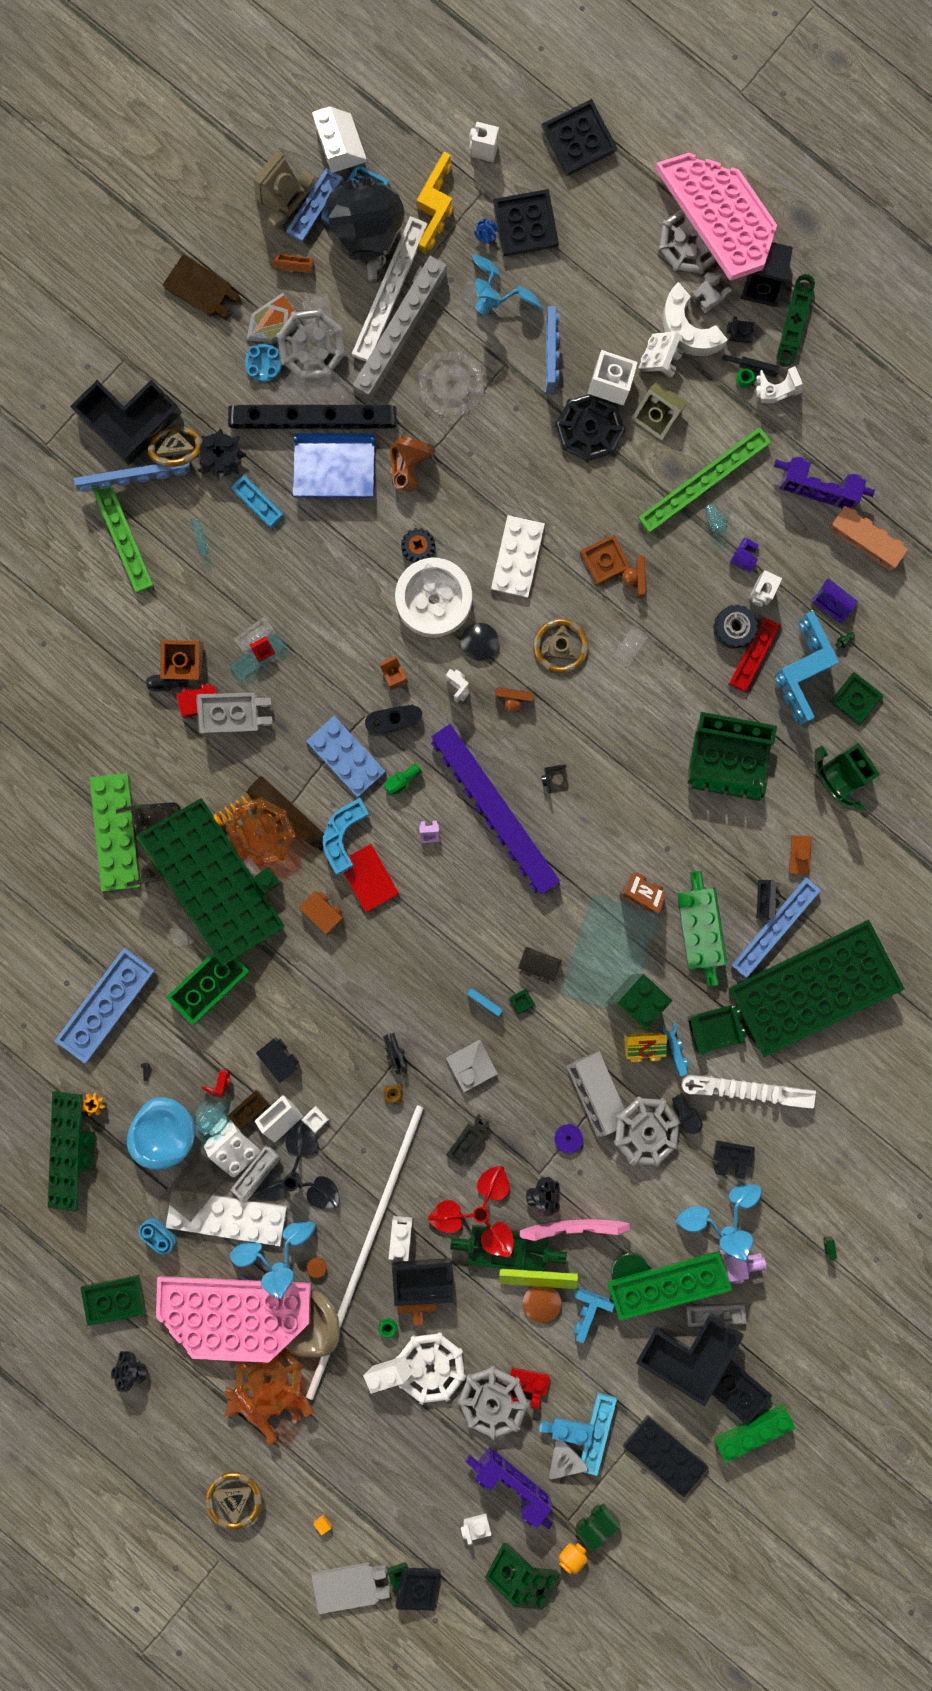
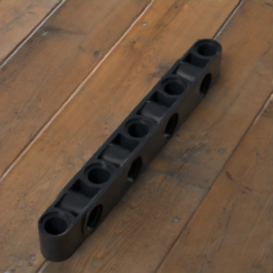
(312, 416)

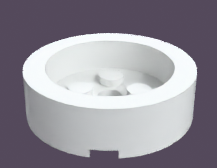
(429, 618)

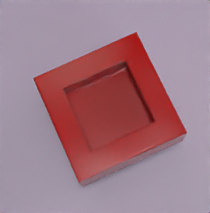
(262, 649)

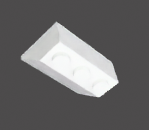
(338, 138)

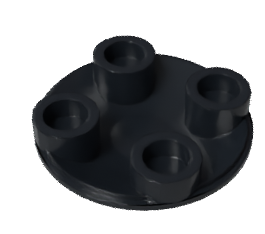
(479, 641)

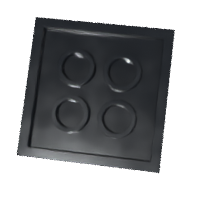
(579, 137)
(525, 222)

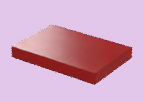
(370, 878)

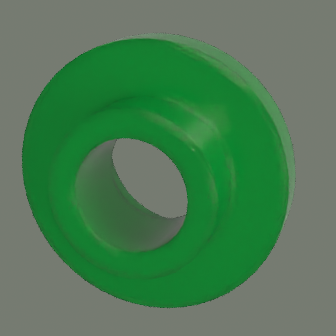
(749, 374)
(387, 1334)

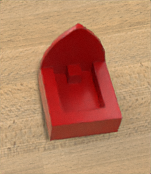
(222, 1082)

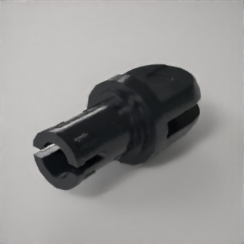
(156, 684)
(394, 1052)
(688, 1116)

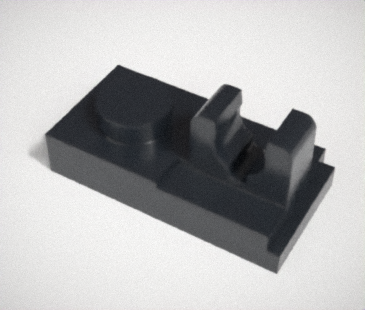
(766, 899)

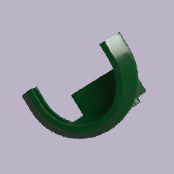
(845, 774)

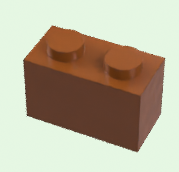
(321, 911)

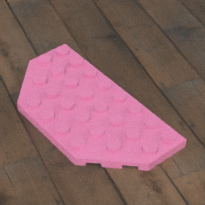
(722, 212)
(231, 1317)

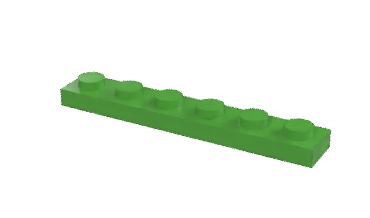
(123, 538)

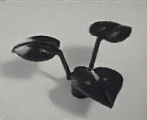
(320, 1194)

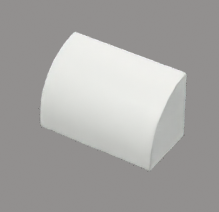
(278, 1118)

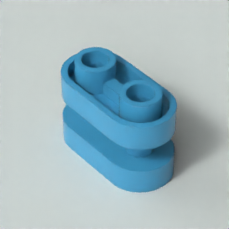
(157, 1236)

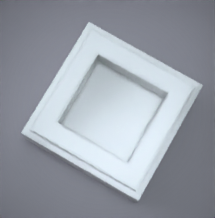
(315, 1119)

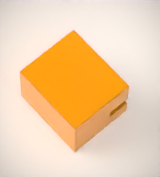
(322, 1524)

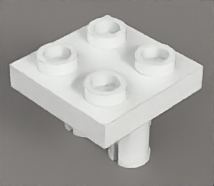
(660, 352)

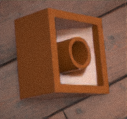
(181, 659)

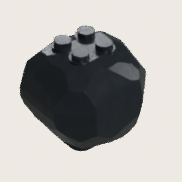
(363, 218)

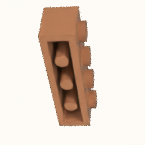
(868, 538)

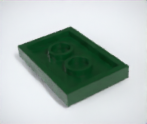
(113, 1300)

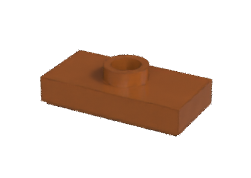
(293, 263)

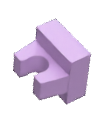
(429, 833)

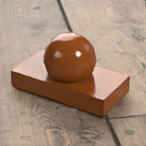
(636, 577)
(513, 698)

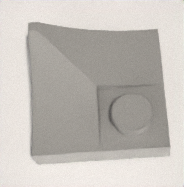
(471, 1066)

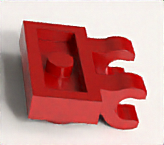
(531, 1382)

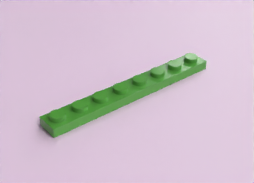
(704, 480)

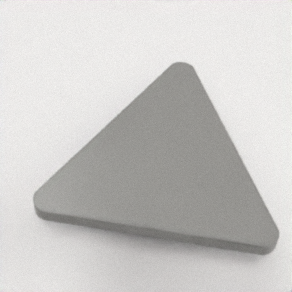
(565, 1461)

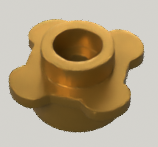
(396, 1098)

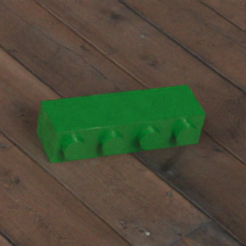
(756, 1433)

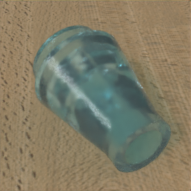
(715, 519)

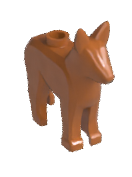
(262, 1421)

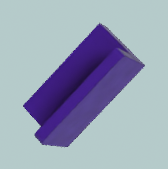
(834, 601)

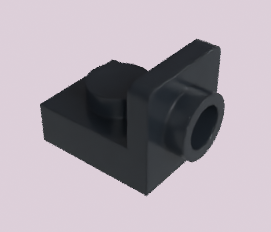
(740, 330)

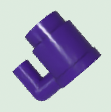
(743, 558)

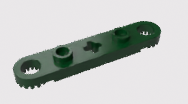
(793, 332)

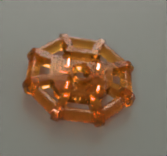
(267, 824)
(270, 1390)

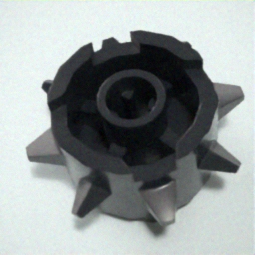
(229, 460)

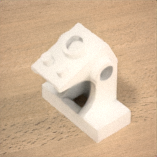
(790, 386)

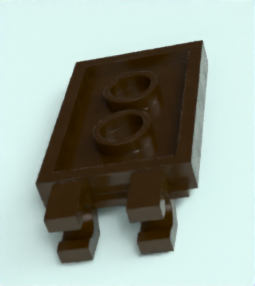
(200, 287)

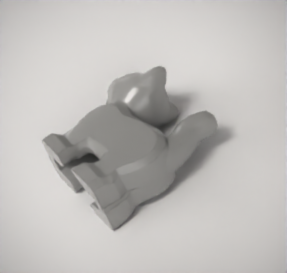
(708, 293)

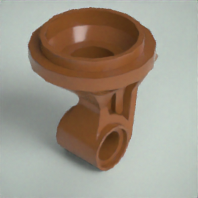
(406, 455)

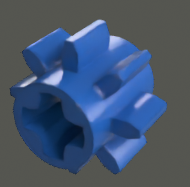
(485, 230)

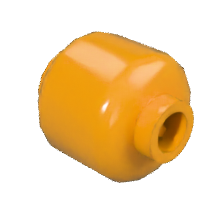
(573, 1558)

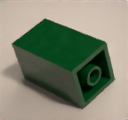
(639, 1001)

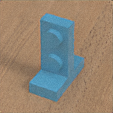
(593, 1301)

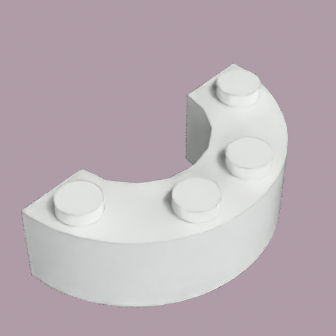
(692, 340)

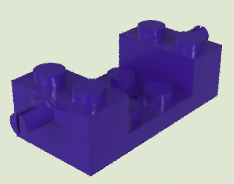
(845, 494)
(535, 1501)

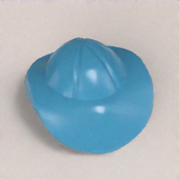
(161, 1134)

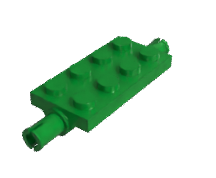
(702, 928)

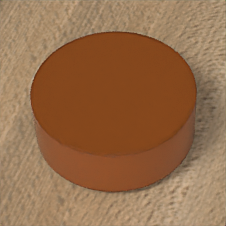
(316, 1267)

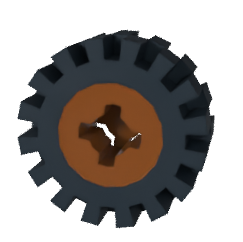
(415, 552)

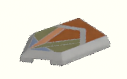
(270, 320)

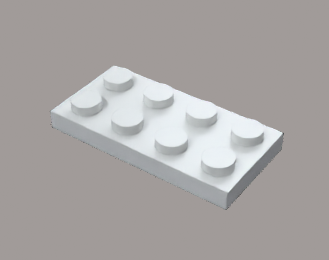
(517, 556)

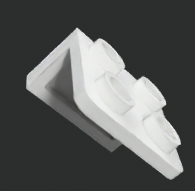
(231, 1150)

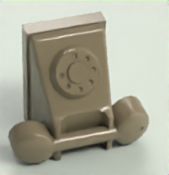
(280, 189)

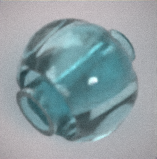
(210, 1118)

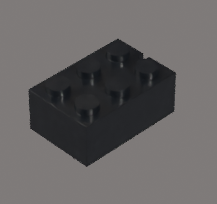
(422, 1282)

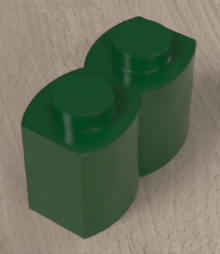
(597, 1527)

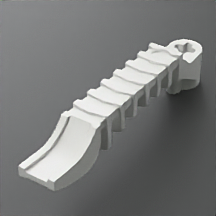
(783, 1094)

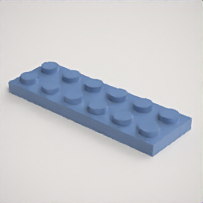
(105, 1005)

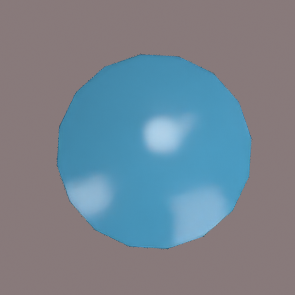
(263, 362)

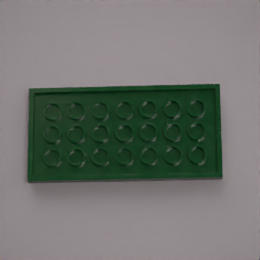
(816, 988)

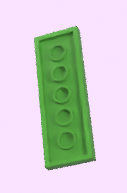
(114, 832)

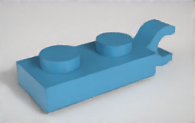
(675, 1047)
(569, 1431)

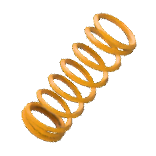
(217, 818)

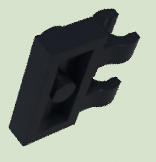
(733, 1153)

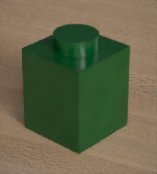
(267, 880)

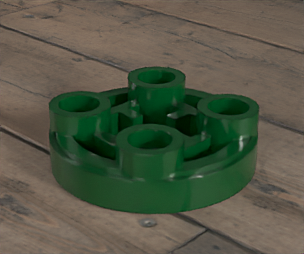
(628, 1264)

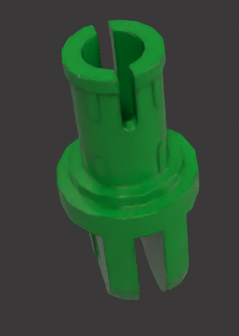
(401, 780)

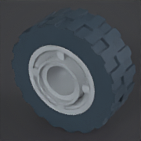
(745, 620)

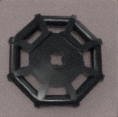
(594, 437)

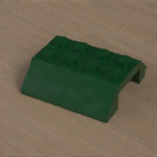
(730, 756)

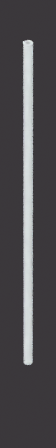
(369, 1240)

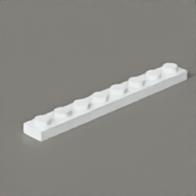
(389, 288)

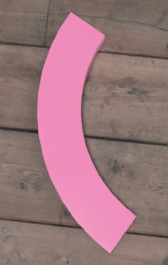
(574, 1226)

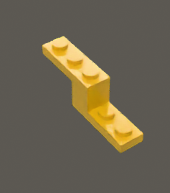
(435, 203)

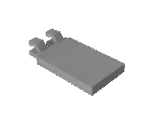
(231, 712)
(349, 1587)

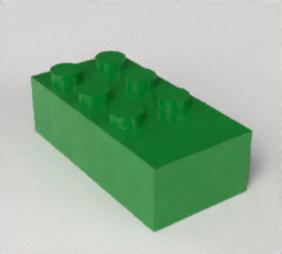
(206, 987)

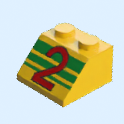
(645, 1046)

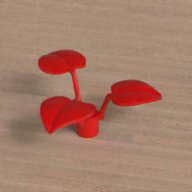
(495, 1240)

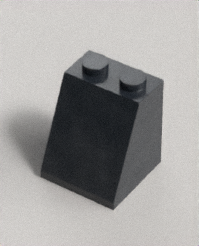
(768, 284)

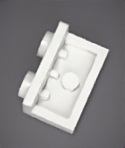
(457, 679)

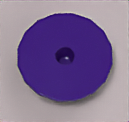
(568, 1138)

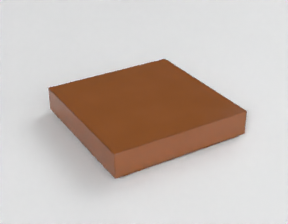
(605, 559)

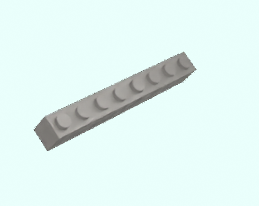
(400, 328)

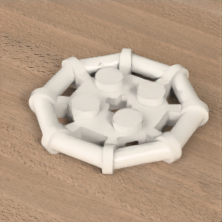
(435, 1379)

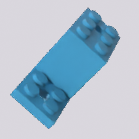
(806, 668)

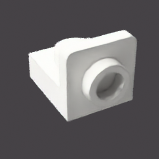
(476, 1528)

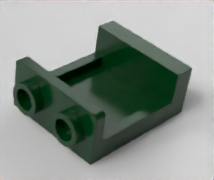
(717, 1028)

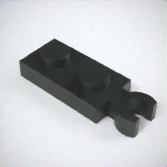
(467, 1142)

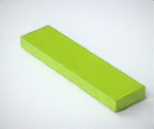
(538, 1278)

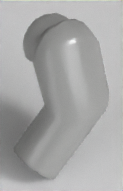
(373, 266)

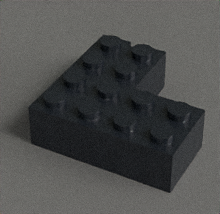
(130, 426)
(692, 1369)

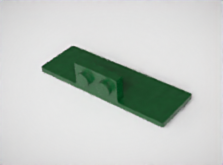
(69, 1151)

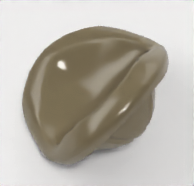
(322, 1332)

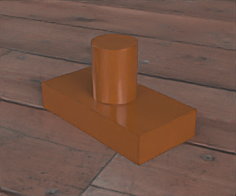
(800, 854)
(417, 1311)

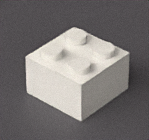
(612, 377)

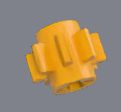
(97, 1100)

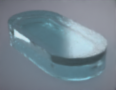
(199, 536)

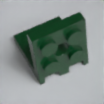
(527, 1585)

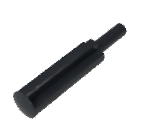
(754, 365)

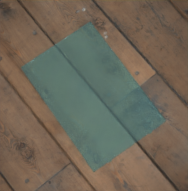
(608, 950)

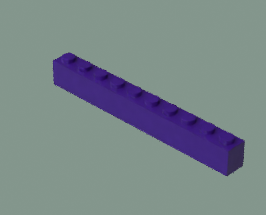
(495, 809)

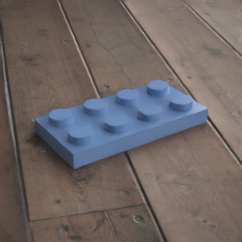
(552, 352)
(346, 756)

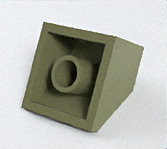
(659, 410)

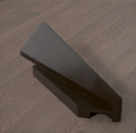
(299, 822)

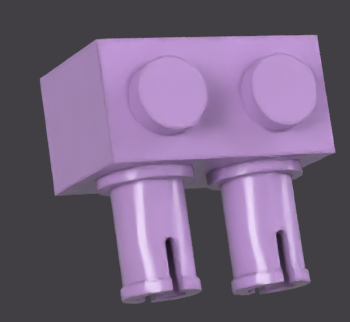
(739, 1270)

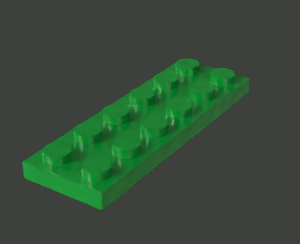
(670, 1285)

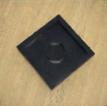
(418, 1589)

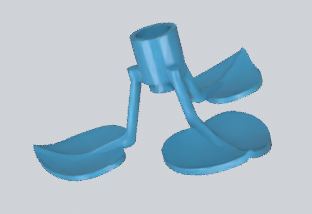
(489, 295)
(732, 1241)
(280, 1276)

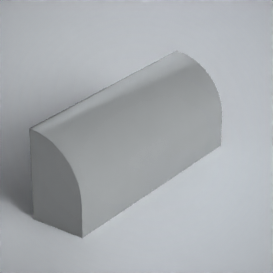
(597, 1092)

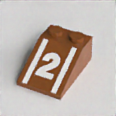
(643, 893)

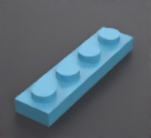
(601, 1419)

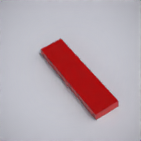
(754, 654)

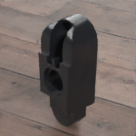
(409, 716)

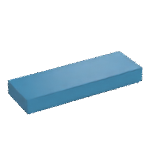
(257, 501)

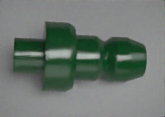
(843, 641)

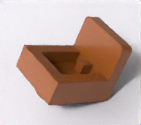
(393, 672)

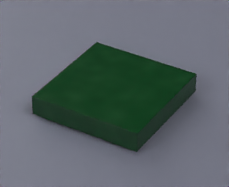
(856, 698)

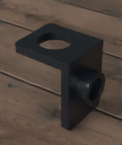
(545, 778)

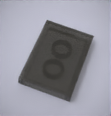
(194, 1186)

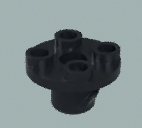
(544, 1196)
(128, 1371)

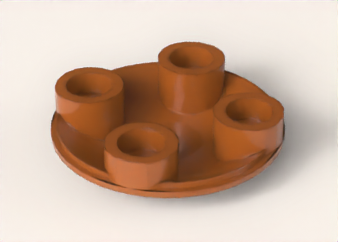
(541, 1303)

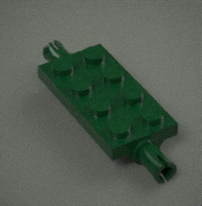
(525, 1254)

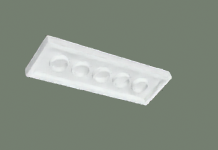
(235, 1220)

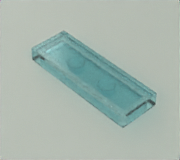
(249, 664)

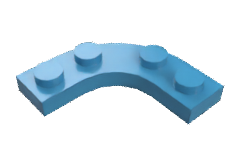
(335, 832)

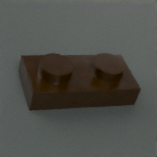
(248, 1109)

